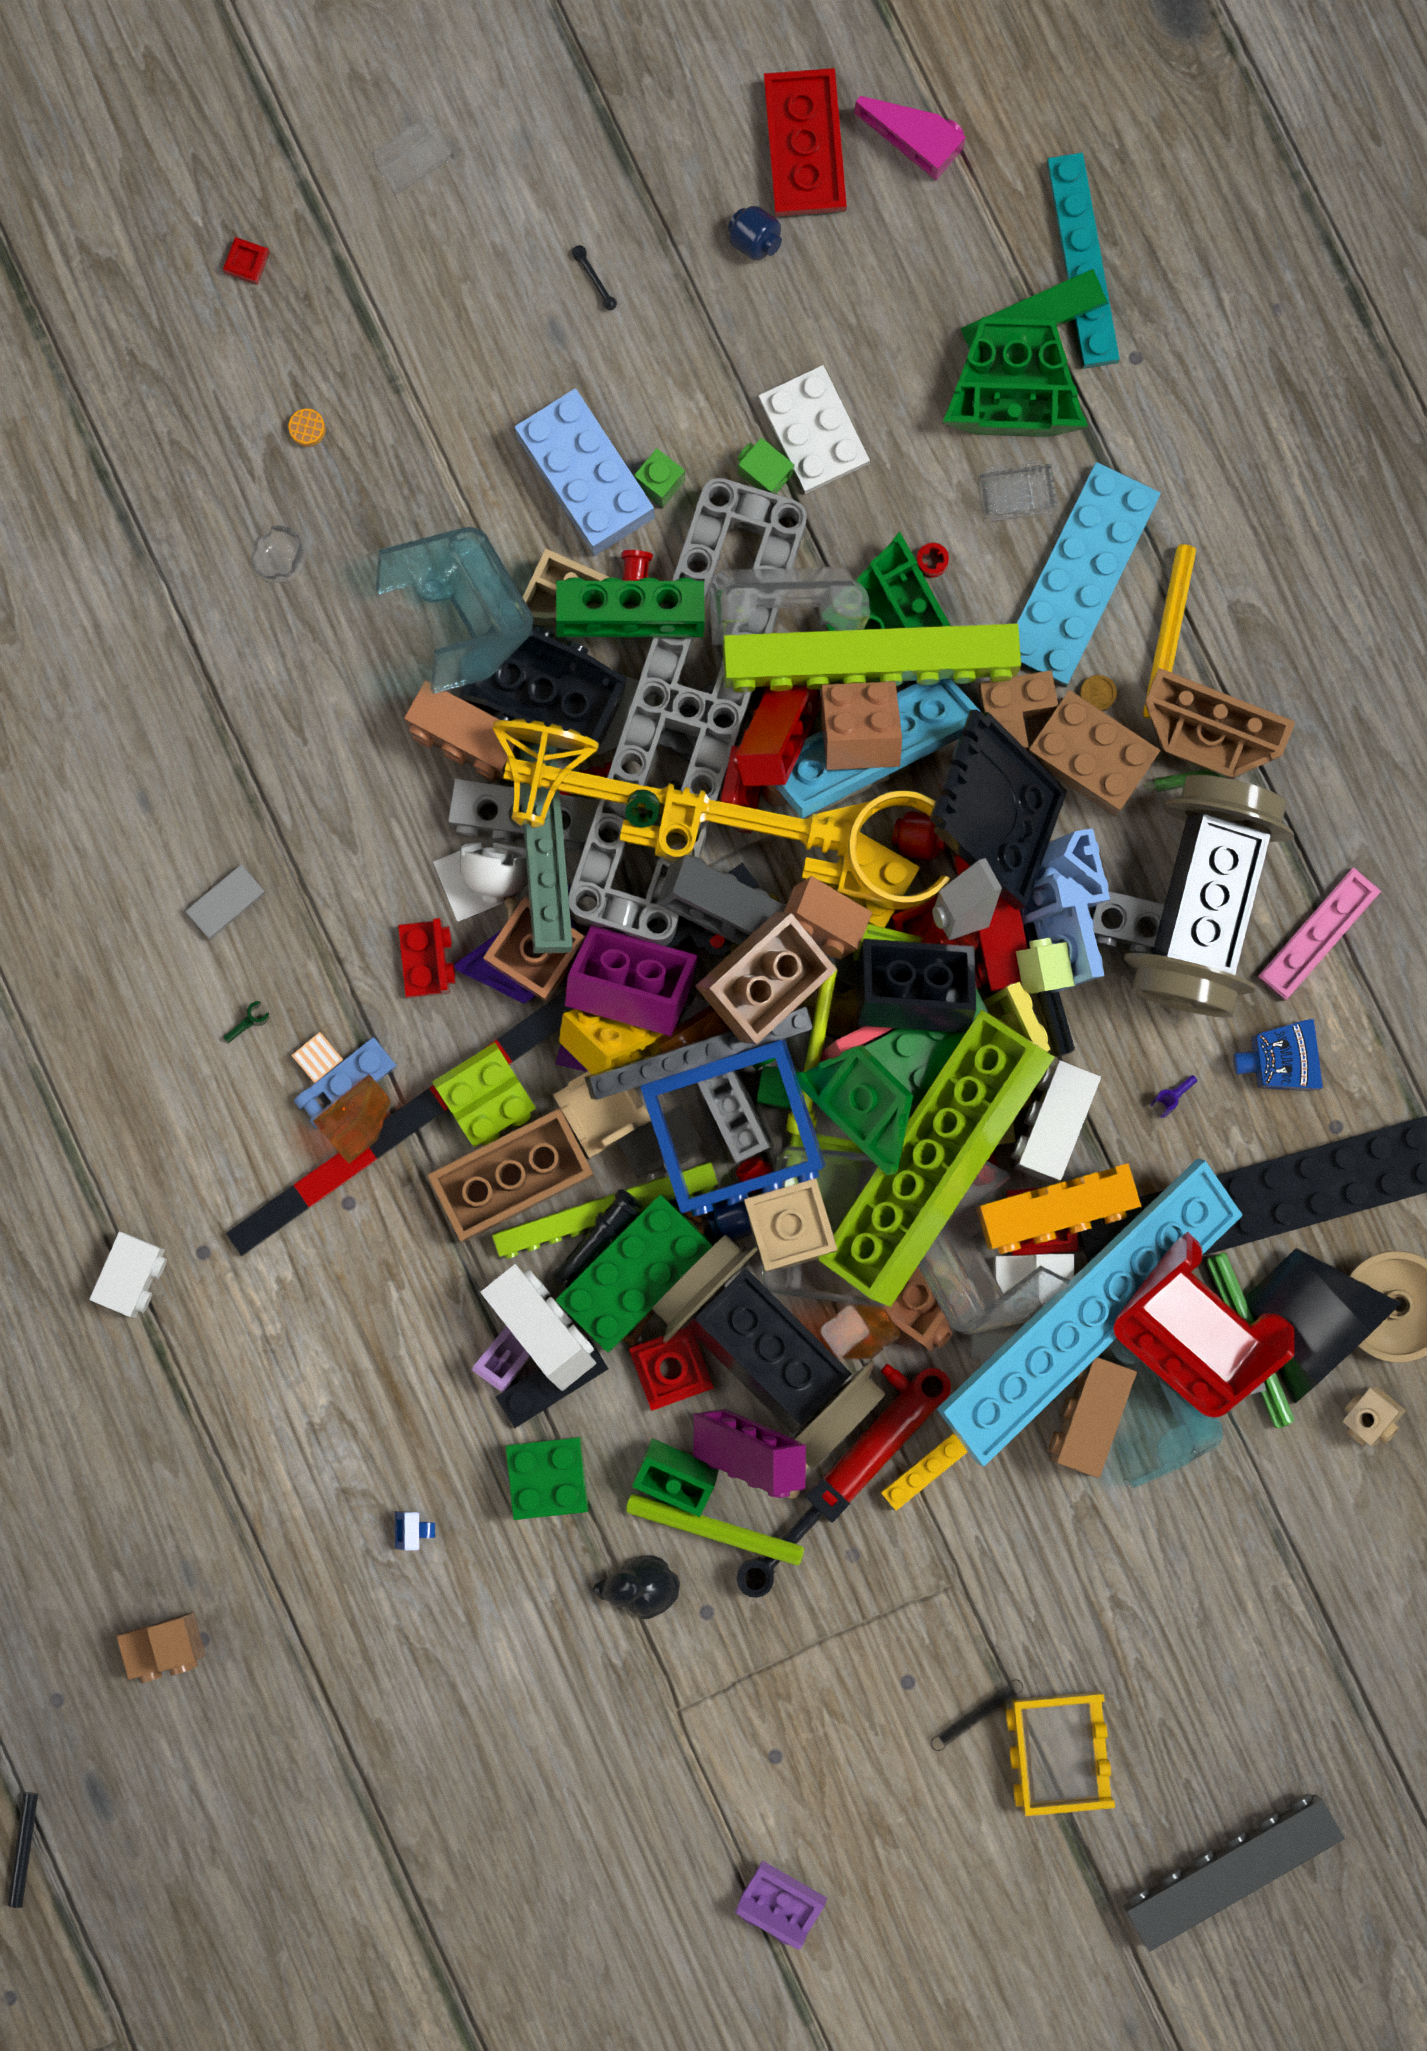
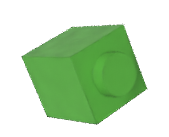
(764, 467)
(660, 477)

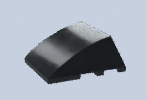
(1327, 1313)

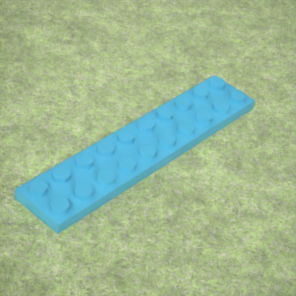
(1081, 1319)

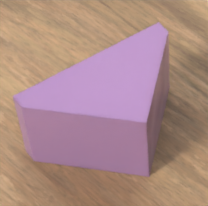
(502, 1360)

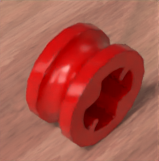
(924, 553)

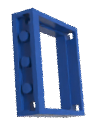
(768, 1182)

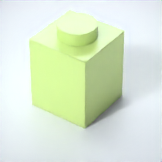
(1045, 966)

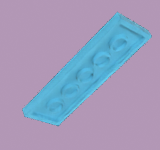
(1083, 571)
(928, 719)

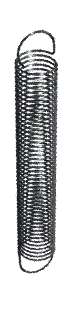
(942, 1738)

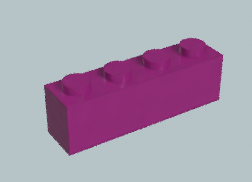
(750, 1452)

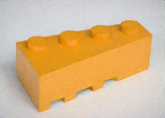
(1058, 1207)

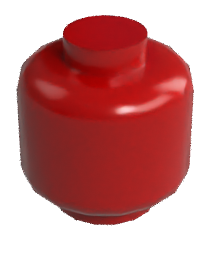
(916, 837)

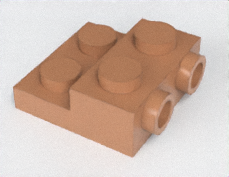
(919, 1314)

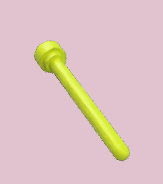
(815, 1044)

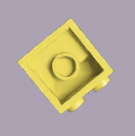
(1014, 1009)

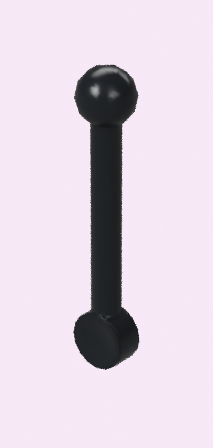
(580, 254)

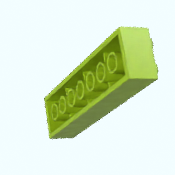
(939, 1159)

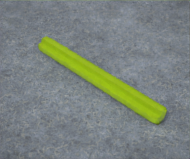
(715, 1530)

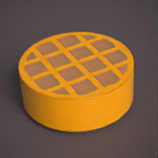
(307, 427)

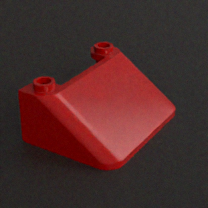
(1197, 1337)

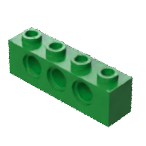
(614, 620)

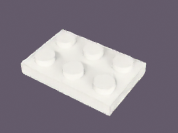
(814, 429)

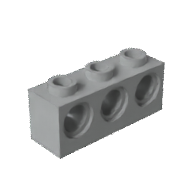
(1129, 911)
(736, 1115)

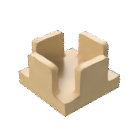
(600, 1121)
(790, 1225)

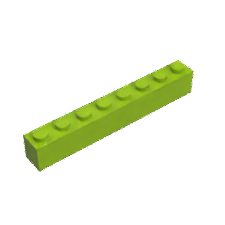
(871, 656)

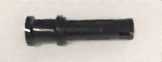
(607, 1228)

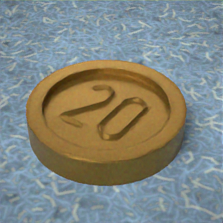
(1099, 691)

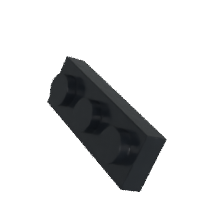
(538, 1392)

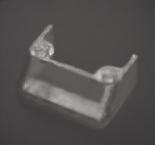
(963, 1279)

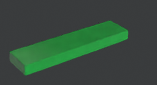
(1059, 302)

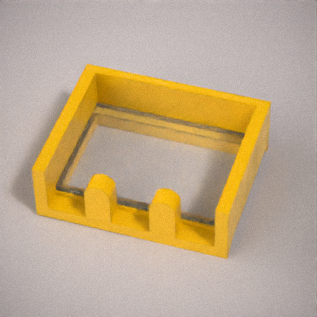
(1060, 1753)

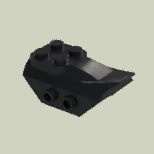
(551, 686)

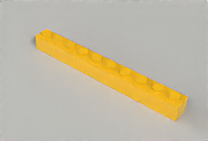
(924, 1471)

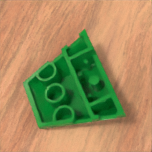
(1016, 382)
(899, 591)

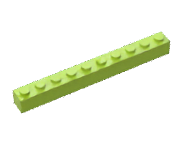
(582, 1216)

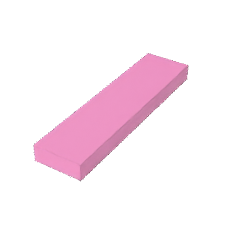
(1318, 934)

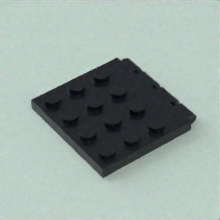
(998, 806)

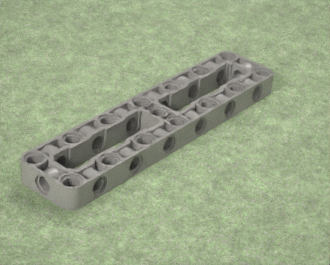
(749, 510)

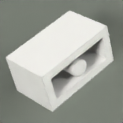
(128, 1275)

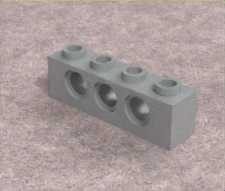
(471, 796)

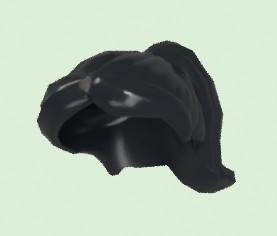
(641, 1587)

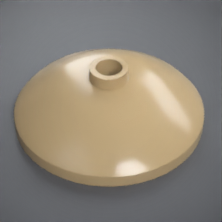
(1404, 1332)

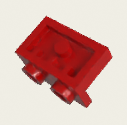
(425, 958)

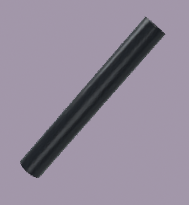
(22, 1849)

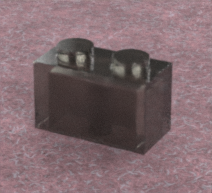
(643, 1149)

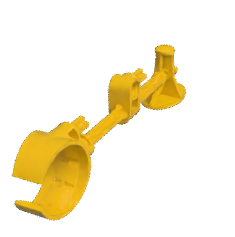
(685, 811)

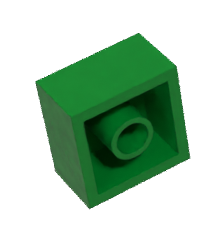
(547, 1478)

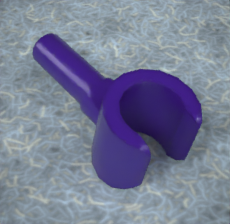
(1170, 1097)

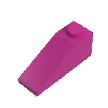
(916, 133)

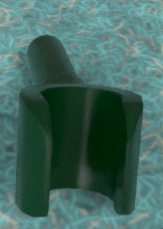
(247, 1022)

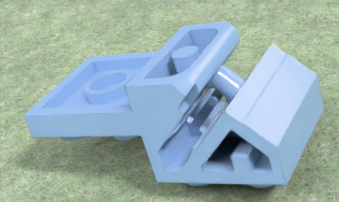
(1064, 889)

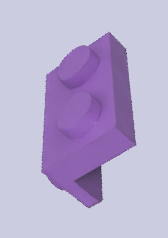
(780, 1905)

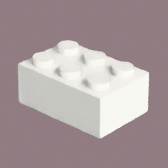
(1055, 1121)
(540, 1326)

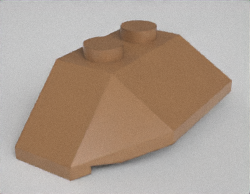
(1213, 726)

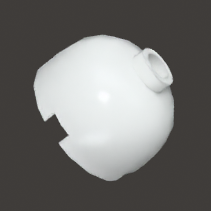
(494, 870)

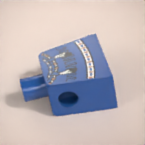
(1283, 1058)

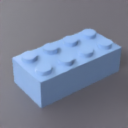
(584, 472)

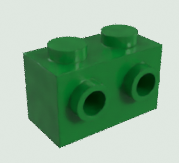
(675, 1477)

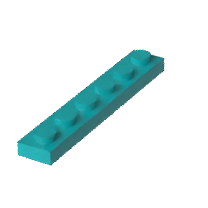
(1081, 254)

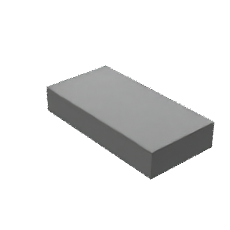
(225, 902)

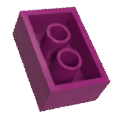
(630, 980)

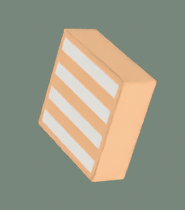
(317, 1057)

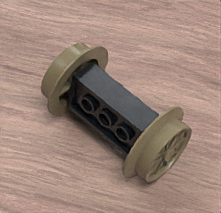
(1210, 895)
(769, 1350)

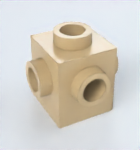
(1385, 1414)

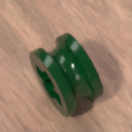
(633, 813)

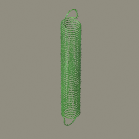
(1177, 781)

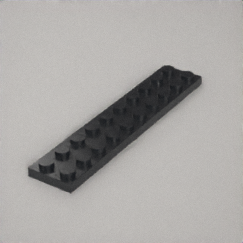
(1307, 1186)

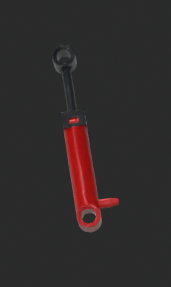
(859, 1463)

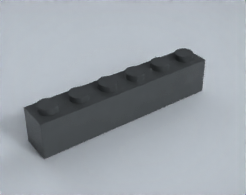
(731, 908)
(1233, 1871)

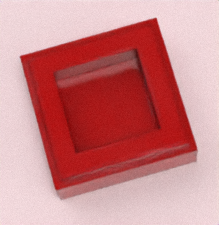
(246, 260)

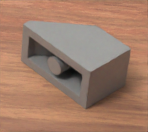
(967, 901)

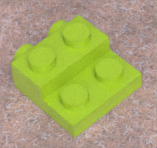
(485, 1096)

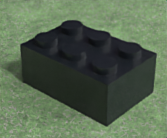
(916, 986)

